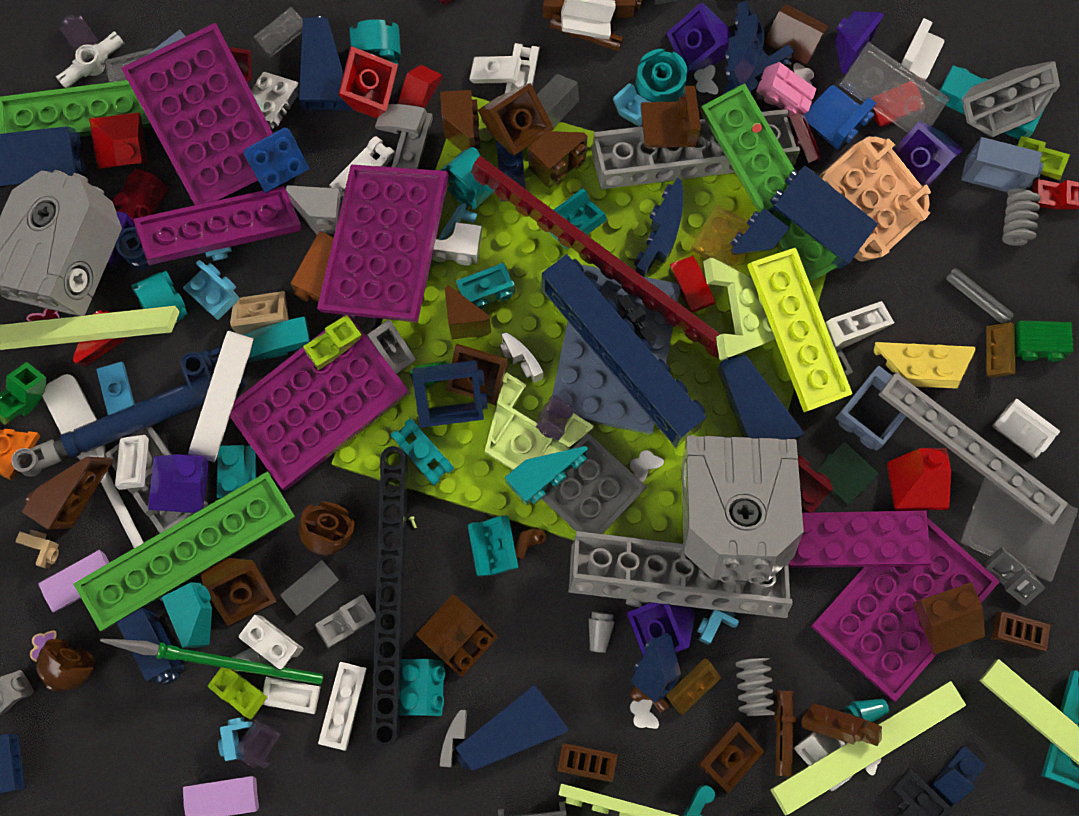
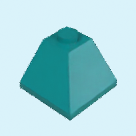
(190, 614)

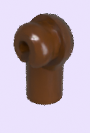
(527, 539)
(637, 695)

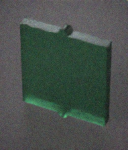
(847, 472)

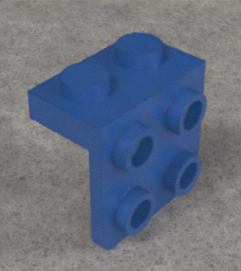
(838, 116)
(276, 159)

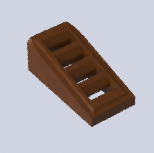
(1000, 625)
(610, 768)

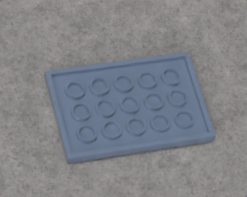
(589, 384)

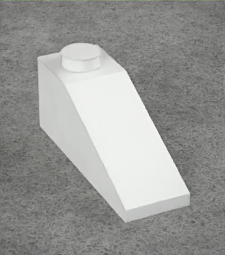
(858, 324)

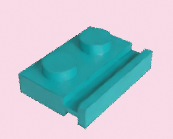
(235, 468)

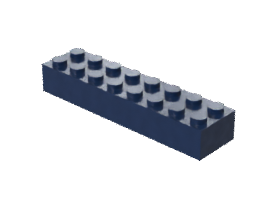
(622, 350)

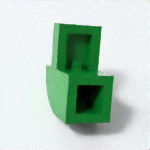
(22, 392)

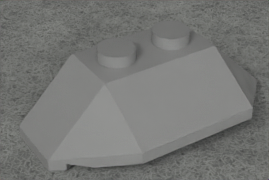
(1010, 98)

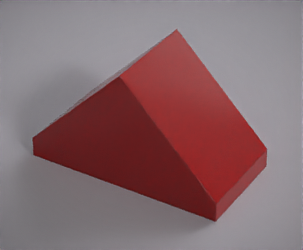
(419, 86)

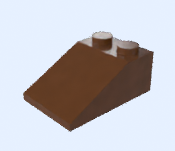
(65, 496)

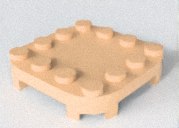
(883, 189)

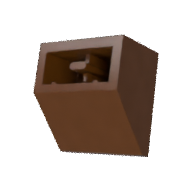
(460, 119)
(556, 155)
(457, 635)

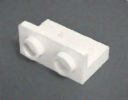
(270, 641)

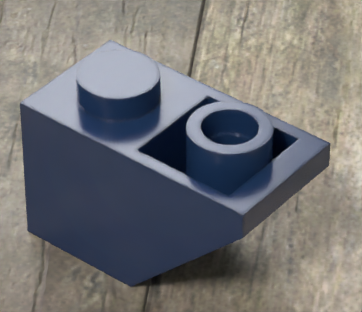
(761, 236)
(658, 668)

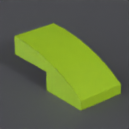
(1053, 161)
(333, 343)
(237, 692)

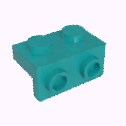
(581, 213)
(487, 286)
(492, 546)
(422, 687)

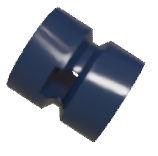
(131, 249)

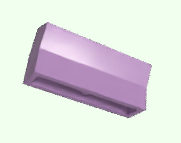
(59, 588)
(221, 798)

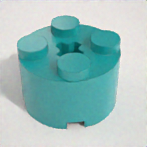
(377, 39)
(661, 76)
(461, 180)
(158, 292)

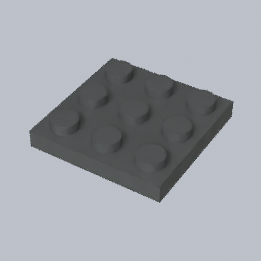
(595, 492)

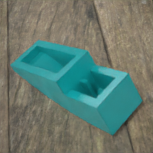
(278, 339)

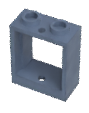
(1001, 165)
(878, 378)

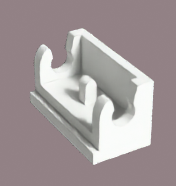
(1025, 428)

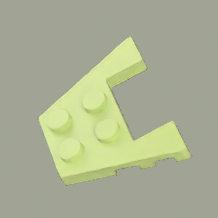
(746, 307)
(516, 436)

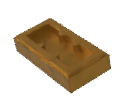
(1000, 349)
(693, 686)

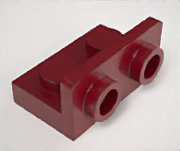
(813, 486)

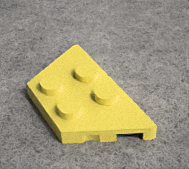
(927, 364)

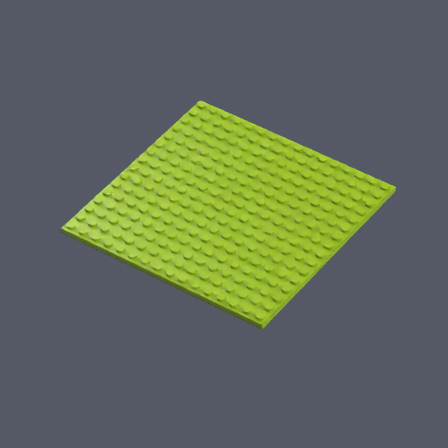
(541, 328)

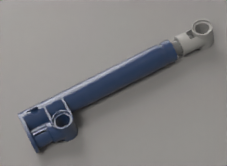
(128, 419)

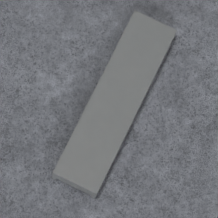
(625, 161)
(665, 575)

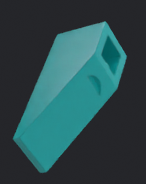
(538, 473)

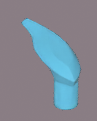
(461, 212)

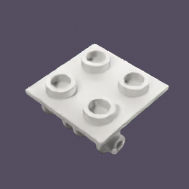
(274, 94)

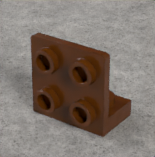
(671, 122)

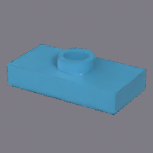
(115, 387)

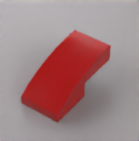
(1057, 195)
(692, 284)

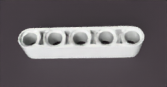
(221, 396)

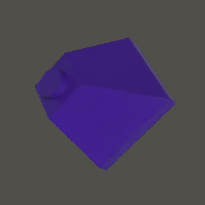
(854, 35)
(700, 38)
(927, 152)
(178, 483)
(659, 618)

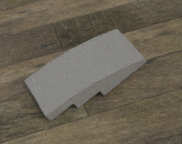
(162, 519)

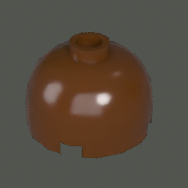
(325, 528)
(63, 666)

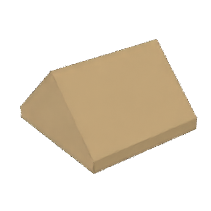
(258, 311)

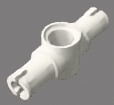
(82, 67)

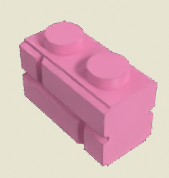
(786, 89)

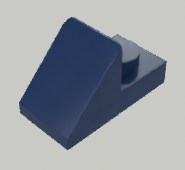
(957, 776)

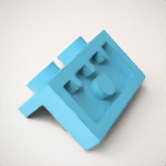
(211, 291)

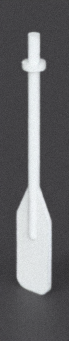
(71, 411)

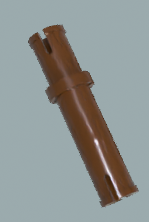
(612, 43)
(784, 733)

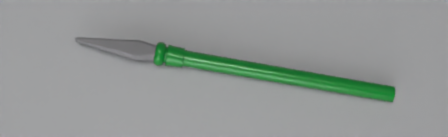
(173, 652)

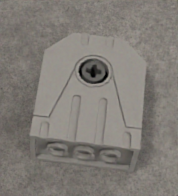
(56, 241)
(741, 506)

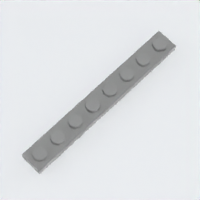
(973, 449)

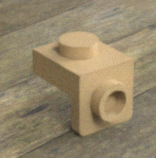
(35, 539)

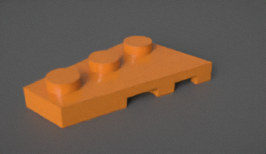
(9, 443)

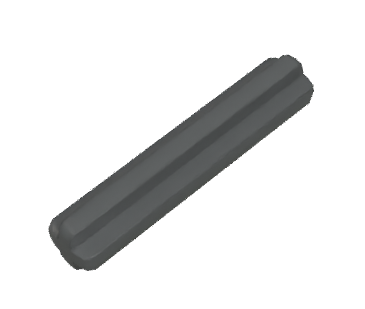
(979, 296)

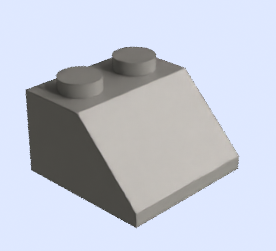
(317, 207)

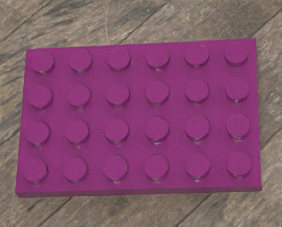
(200, 112)
(383, 242)
(307, 413)
(875, 616)

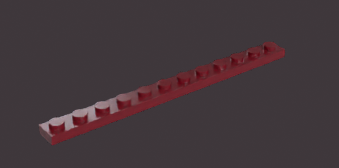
(595, 254)

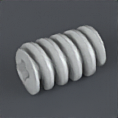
(1020, 217)
(754, 687)

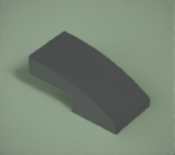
(1014, 576)

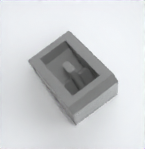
(391, 346)

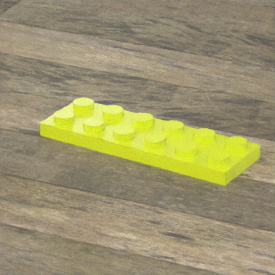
(799, 329)

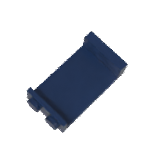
(36, 150)
(823, 214)

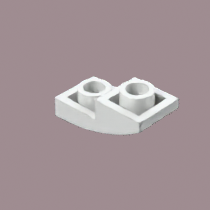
(518, 352)

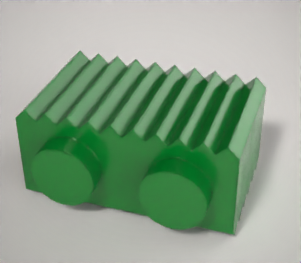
(1043, 339)

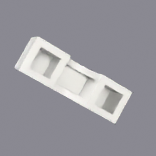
(461, 246)

